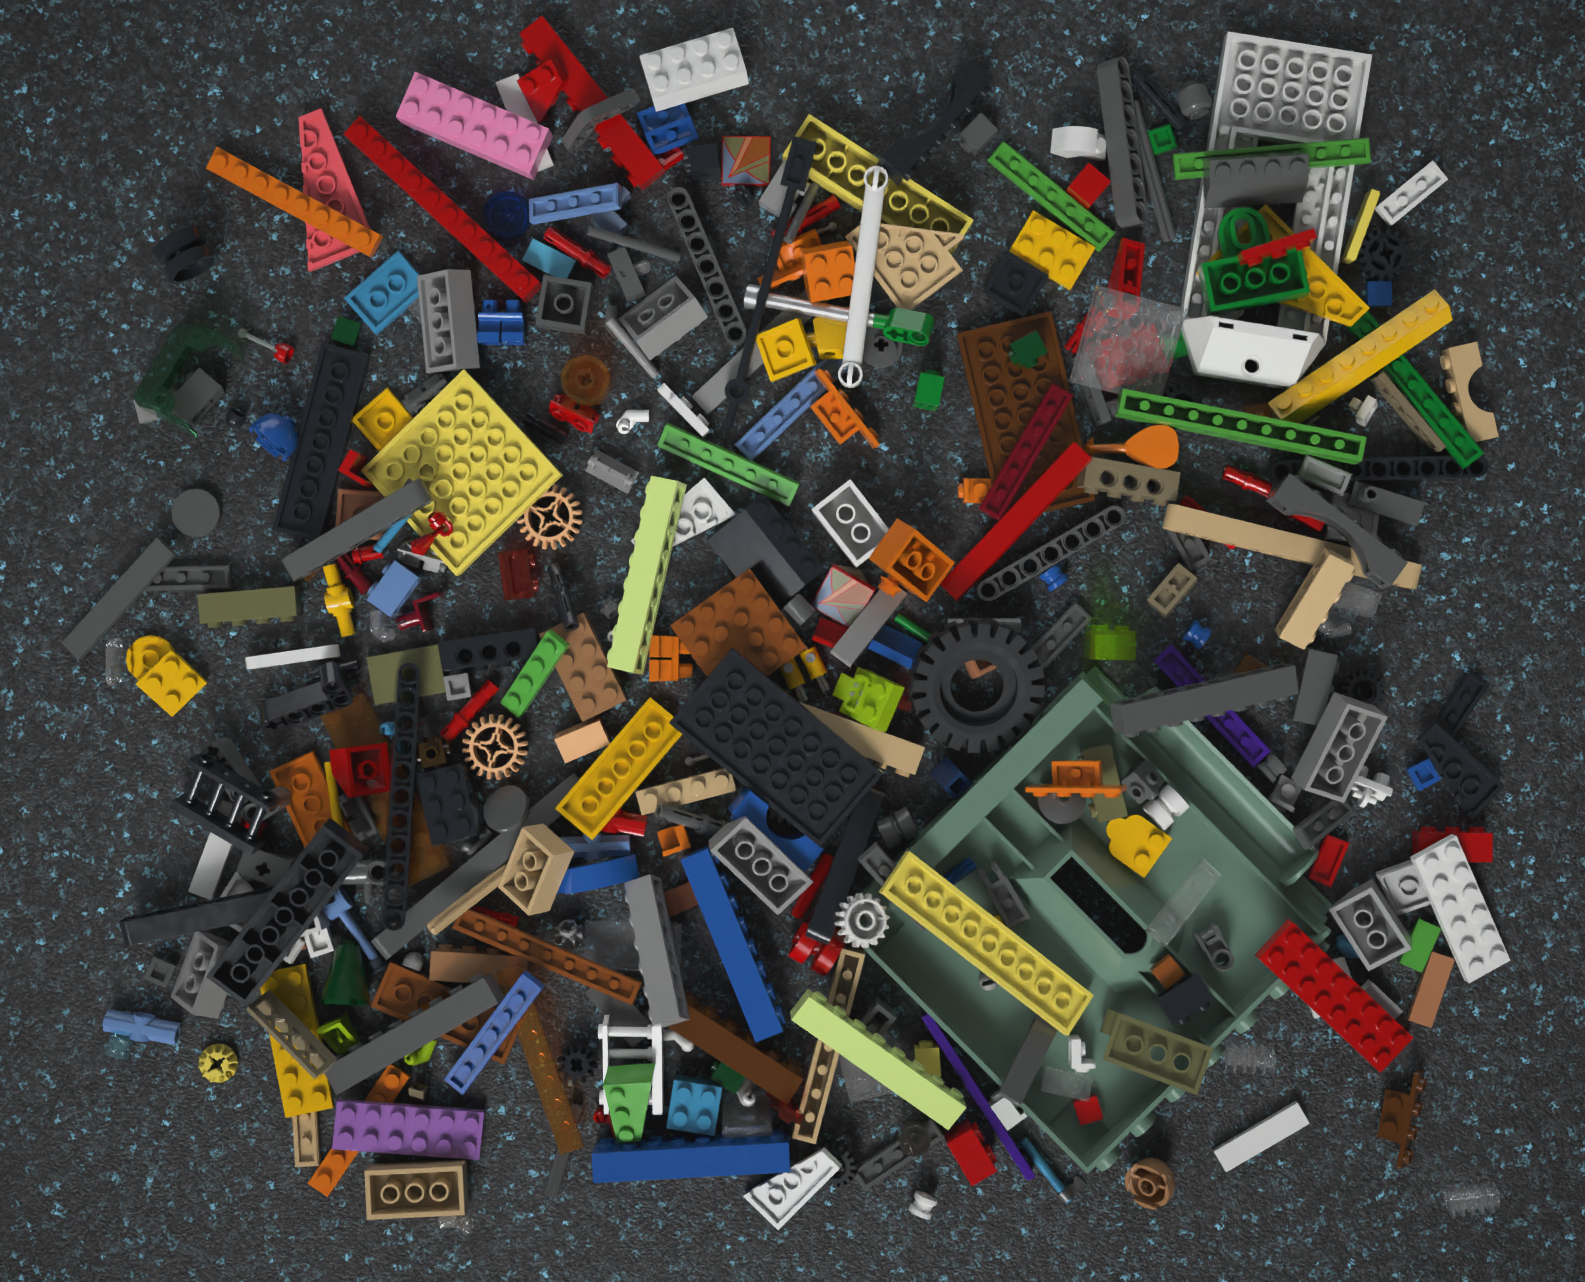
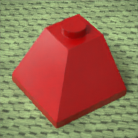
(361, 769)

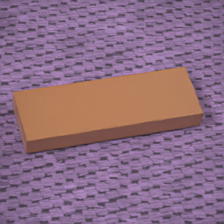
(1430, 989)

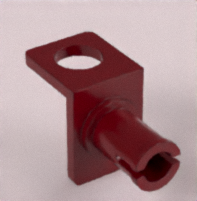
(419, 615)

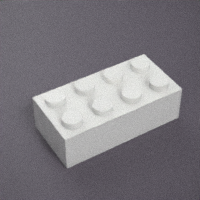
(694, 69)

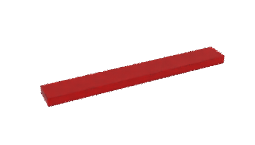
(1016, 521)

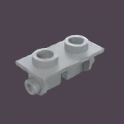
(611, 471)
(431, 559)

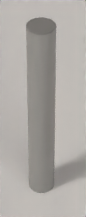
(632, 347)

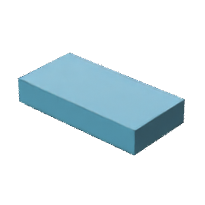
(549, 260)

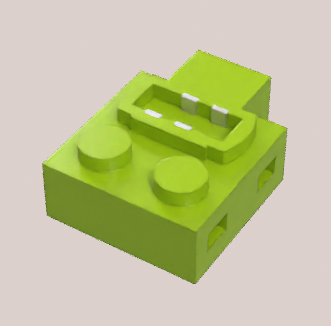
(868, 698)

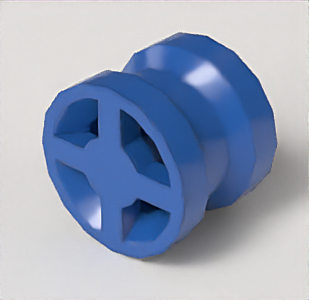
(1054, 577)
(1196, 634)

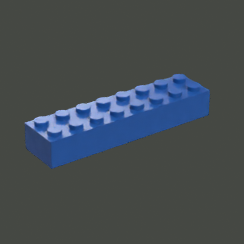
(733, 944)
(690, 1157)

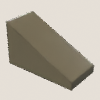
(418, 1092)

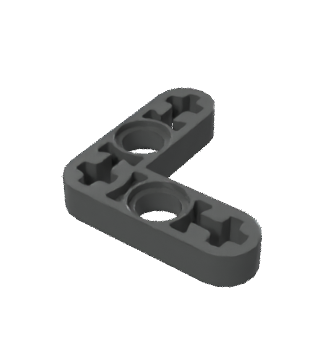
(595, 114)

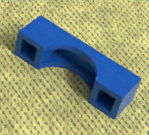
(795, 845)

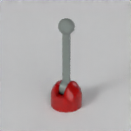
(281, 352)

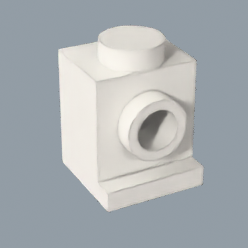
(1006, 1110)

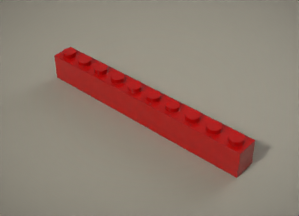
(443, 209)

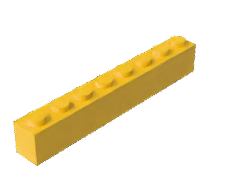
(1362, 359)

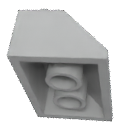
(663, 317)
(1371, 925)
(192, 986)

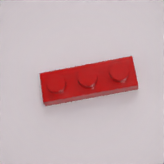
(1277, 248)

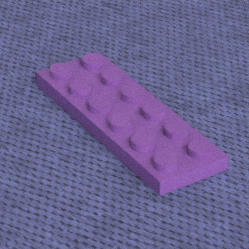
(408, 1129)

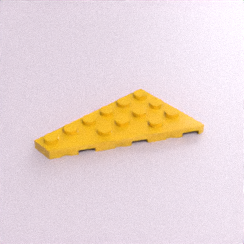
(1328, 293)

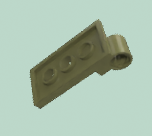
(1131, 1048)

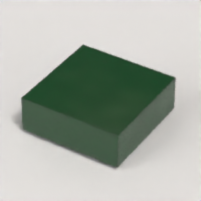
(346, 331)

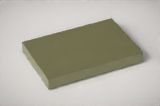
(383, 672)

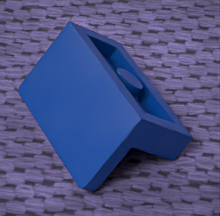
(895, 646)

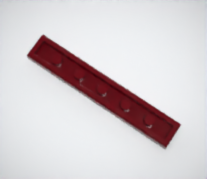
(1025, 452)

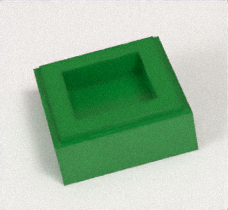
(1162, 139)

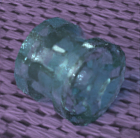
(118, 1046)

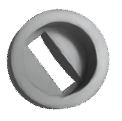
(413, 960)
(990, 986)

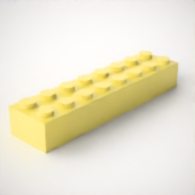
(841, 168)

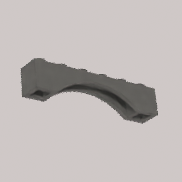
(1376, 559)

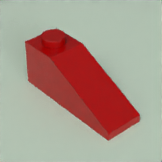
(1128, 267)

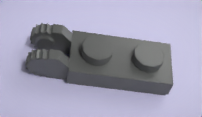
(1004, 897)

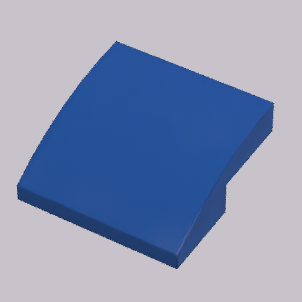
(667, 128)

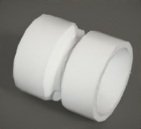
(1166, 807)

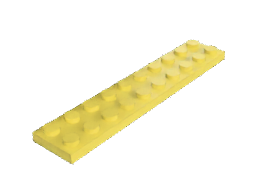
(986, 943)

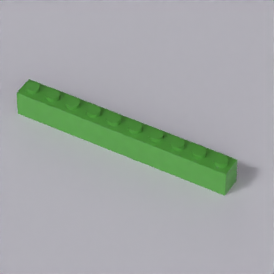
(1240, 426)

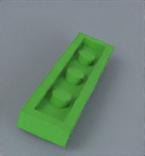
(535, 673)

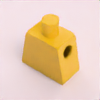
(828, 338)

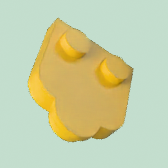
(1136, 842)

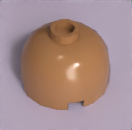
(1150, 1183)

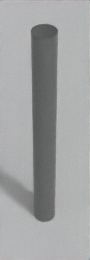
(633, 243)

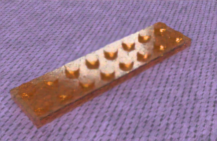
(359, 726)

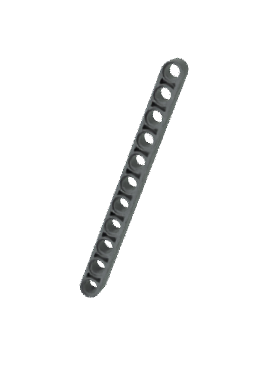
(469, 874)

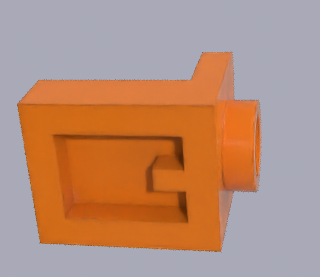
(973, 490)

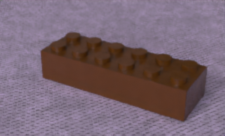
(739, 1050)

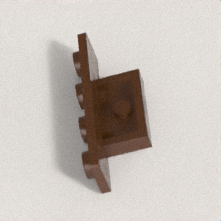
(1400, 1115)

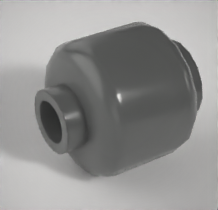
(1194, 100)

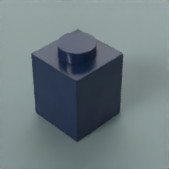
(951, 778)

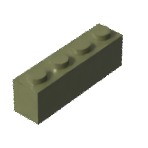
(249, 605)

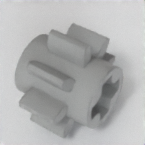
(569, 934)

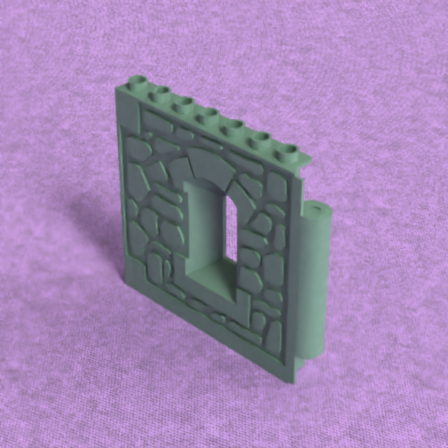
(1001, 822)

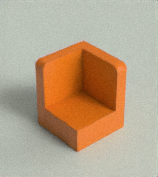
(674, 839)

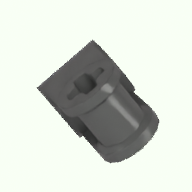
(1211, 944)

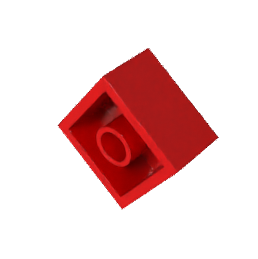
(967, 1147)

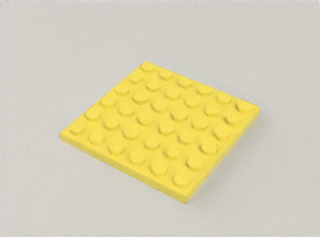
(473, 466)

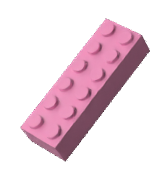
(474, 125)

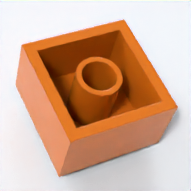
(828, 270)

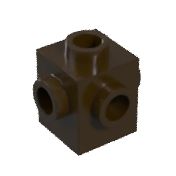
(442, 749)

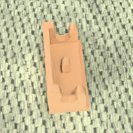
(582, 739)

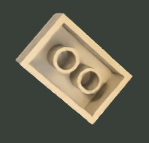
(536, 869)

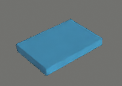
(385, 293)

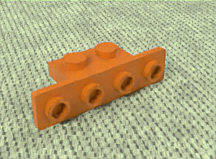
(789, 259)
(838, 415)
(1076, 777)

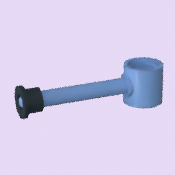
(339, 908)

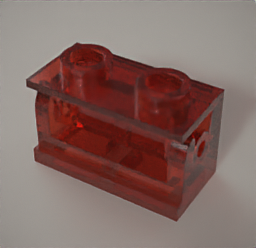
(518, 574)

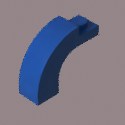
(599, 874)

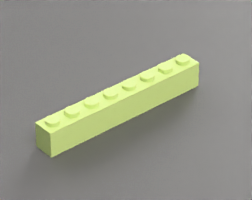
(646, 575)
(878, 1059)

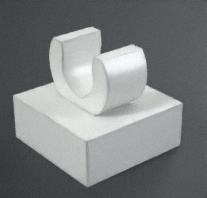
(1363, 410)

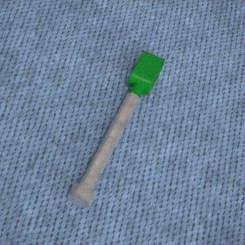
(899, 326)

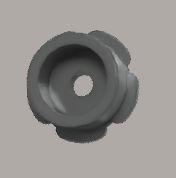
(610, 607)

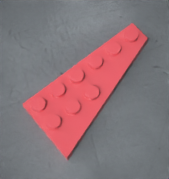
(329, 183)

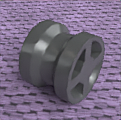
(1271, 767)

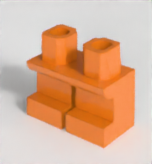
(668, 669)

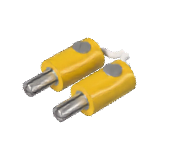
(814, 667)

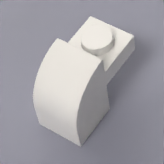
(1078, 141)
(318, 936)

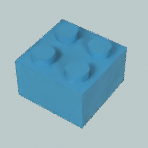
(694, 1105)

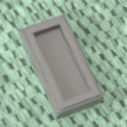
(1324, 475)

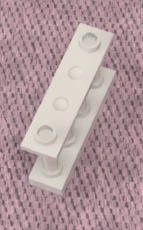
(653, 1054)

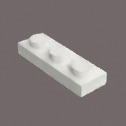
(1411, 193)

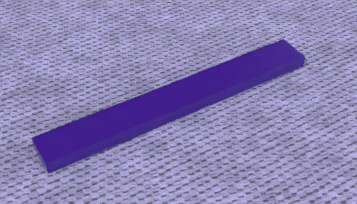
(978, 1096)

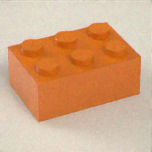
(911, 560)

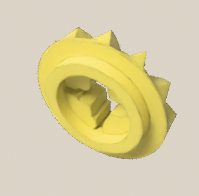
(217, 1052)

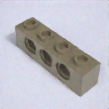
(1165, 481)

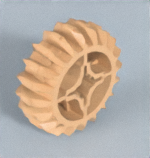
(544, 527)
(497, 736)

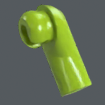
(421, 1055)

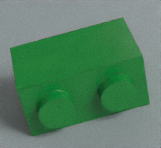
(928, 390)

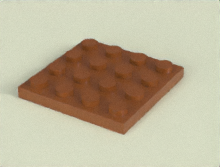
(739, 618)

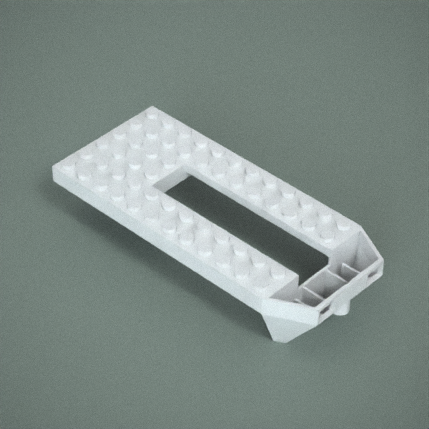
(1282, 97)

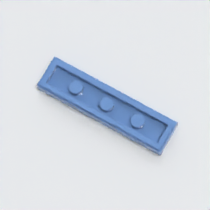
(575, 203)

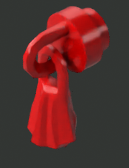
(435, 519)

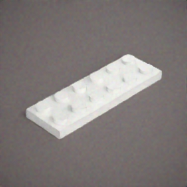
(1460, 908)

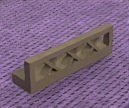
(1407, 412)
(296, 1033)

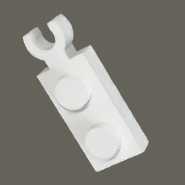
(683, 407)

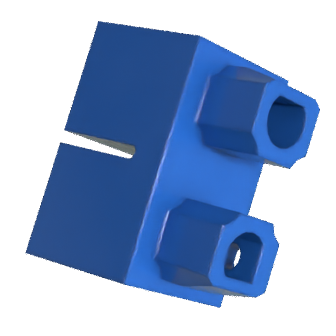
(501, 327)

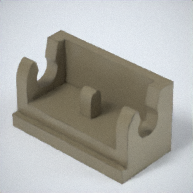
(1172, 590)

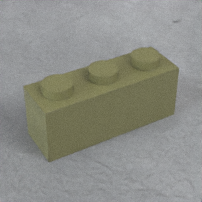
(1101, 807)

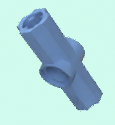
(600, 847)
(141, 1027)

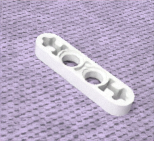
(292, 656)

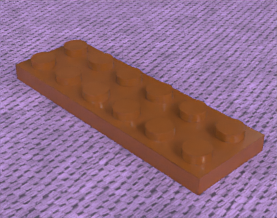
(408, 990)

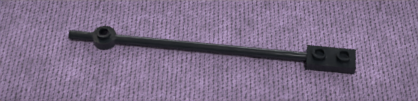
(794, 178)

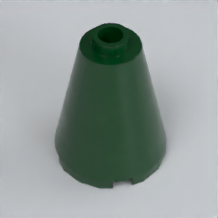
(346, 978)

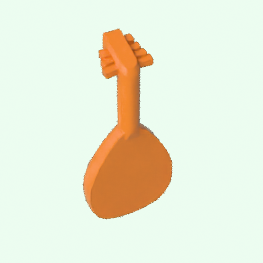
(1152, 447)

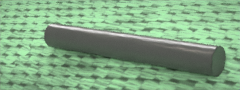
(801, 212)

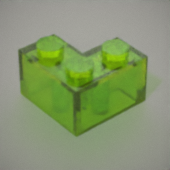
(1109, 644)

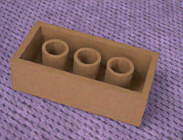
(585, 671)

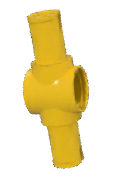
(339, 600)

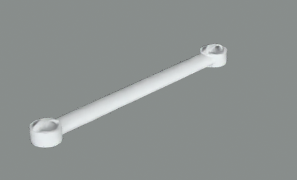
(863, 276)

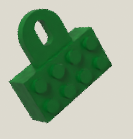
(1235, 287)

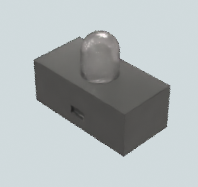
(628, 273)

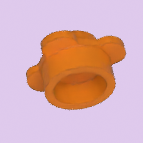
(889, 585)

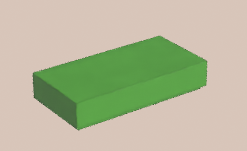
(1423, 940)

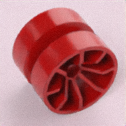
(823, 954)

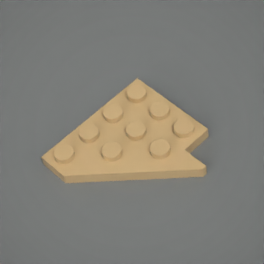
(912, 262)

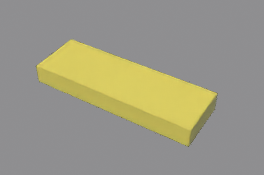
(1360, 226)

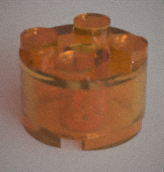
(580, 368)

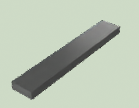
(119, 598)

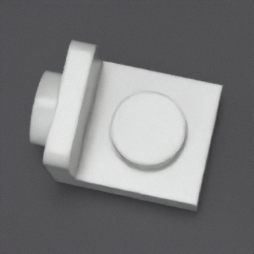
(1075, 1051)

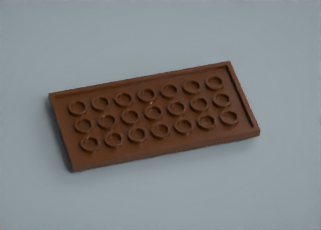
(1009, 396)

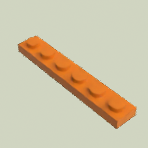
(338, 1161)

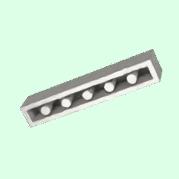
(656, 951)

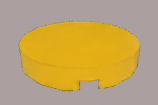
(145, 653)

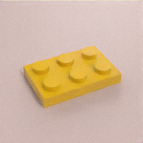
(1052, 250)

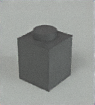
(977, 134)

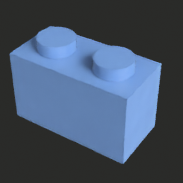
(393, 588)

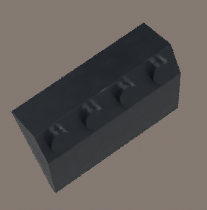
(769, 547)

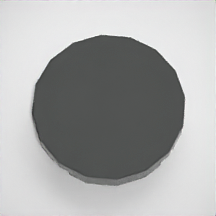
(196, 512)
(506, 809)

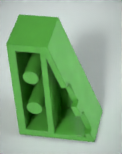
(627, 1097)

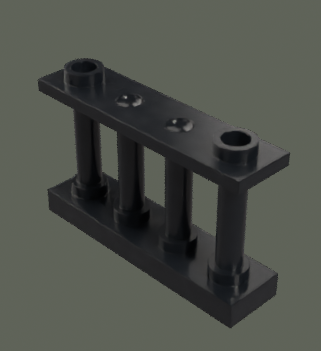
(216, 822)

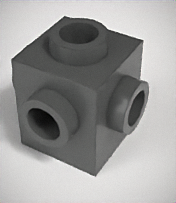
(1142, 782)

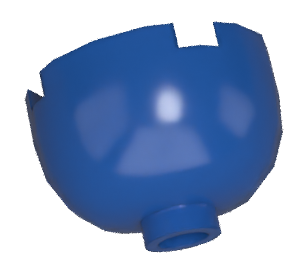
(276, 434)

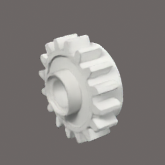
(850, 924)

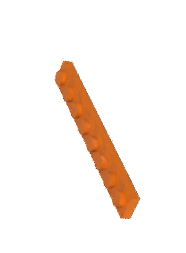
(294, 202)

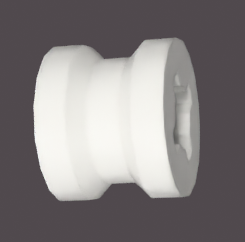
(923, 1204)

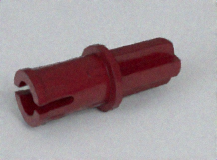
(354, 573)

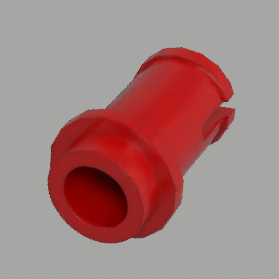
(365, 553)

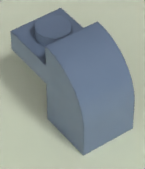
(611, 220)

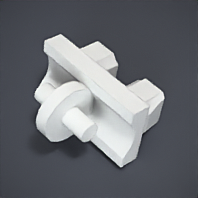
(1369, 790)

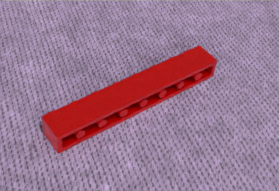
(582, 93)

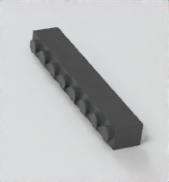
(1204, 699)
(414, 1033)

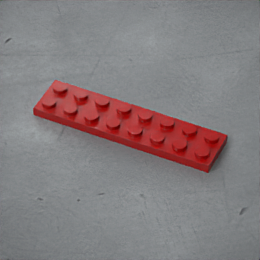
(1333, 995)

